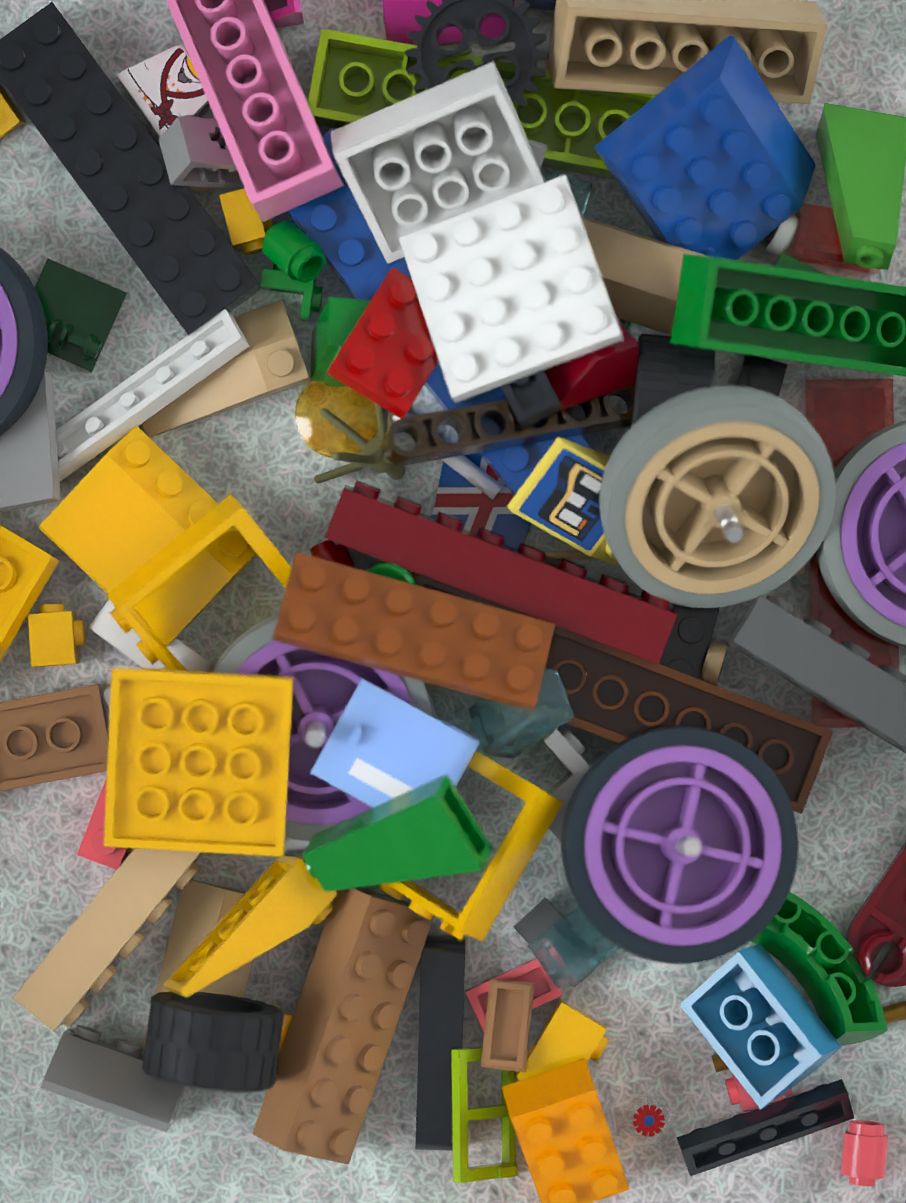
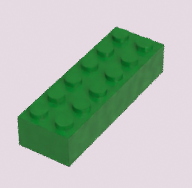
(790, 315)

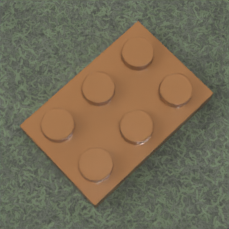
(52, 737)

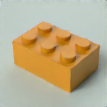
(565, 1136)

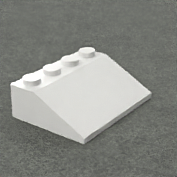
(435, 156)

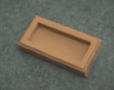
(507, 1025)

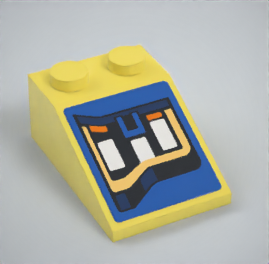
(565, 497)

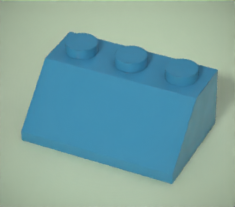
(760, 1025)

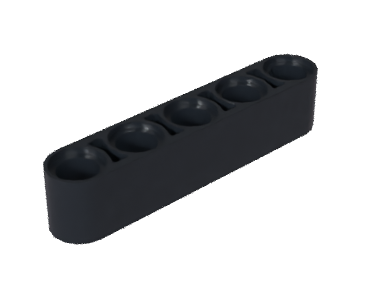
(438, 1033)

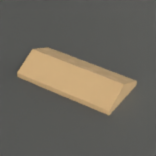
(637, 274)
(197, 913)

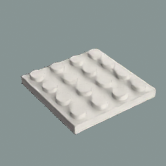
(510, 289)

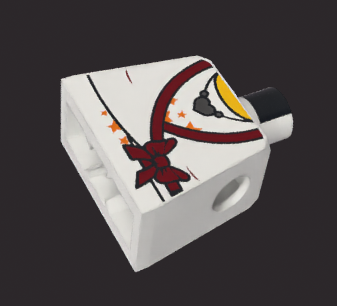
(165, 88)

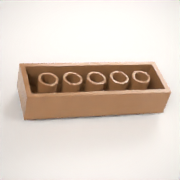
(343, 1025)

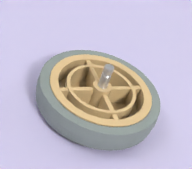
(717, 496)

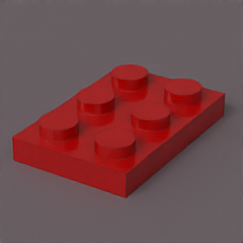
(389, 348)

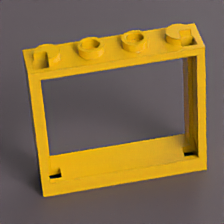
(173, 557)
(505, 866)

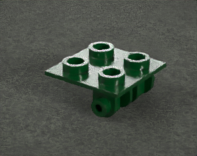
(77, 313)

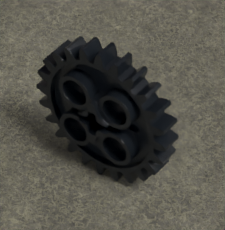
(468, 18)

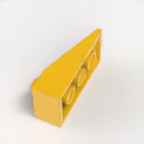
(267, 914)

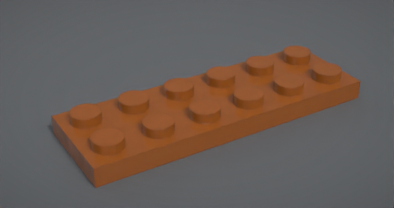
(414, 632)

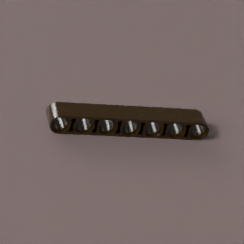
(472, 438)

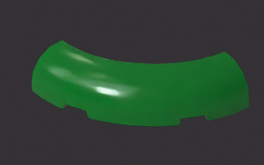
(826, 970)

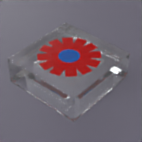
(648, 1119)

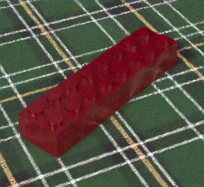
(500, 573)

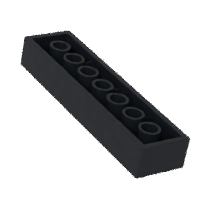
(122, 170)

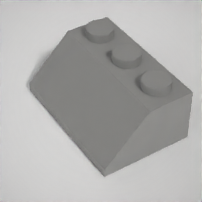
(111, 1079)

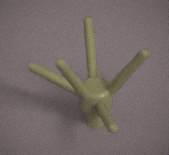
(371, 452)

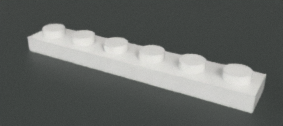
(148, 391)

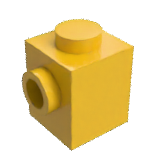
(55, 636)

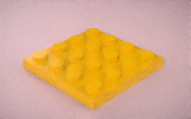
(198, 761)

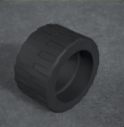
(668, 371)
(213, 1041)

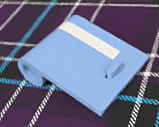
(393, 750)

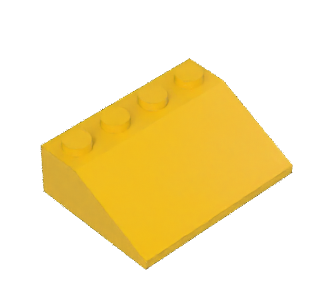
(132, 510)

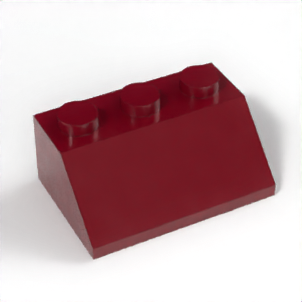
(596, 371)

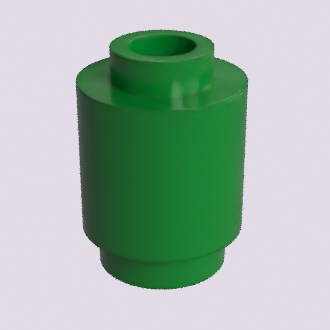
(293, 251)

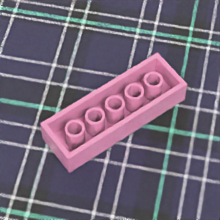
(256, 102)

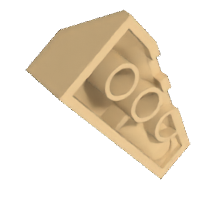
(261, 370)

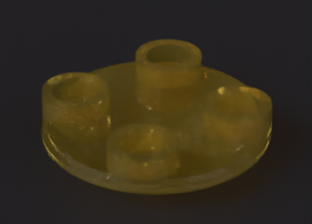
(345, 404)

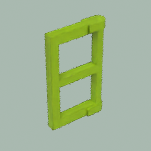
(462, 1114)

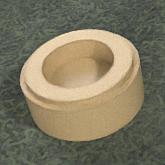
(714, 662)

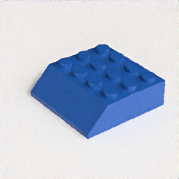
(711, 158)

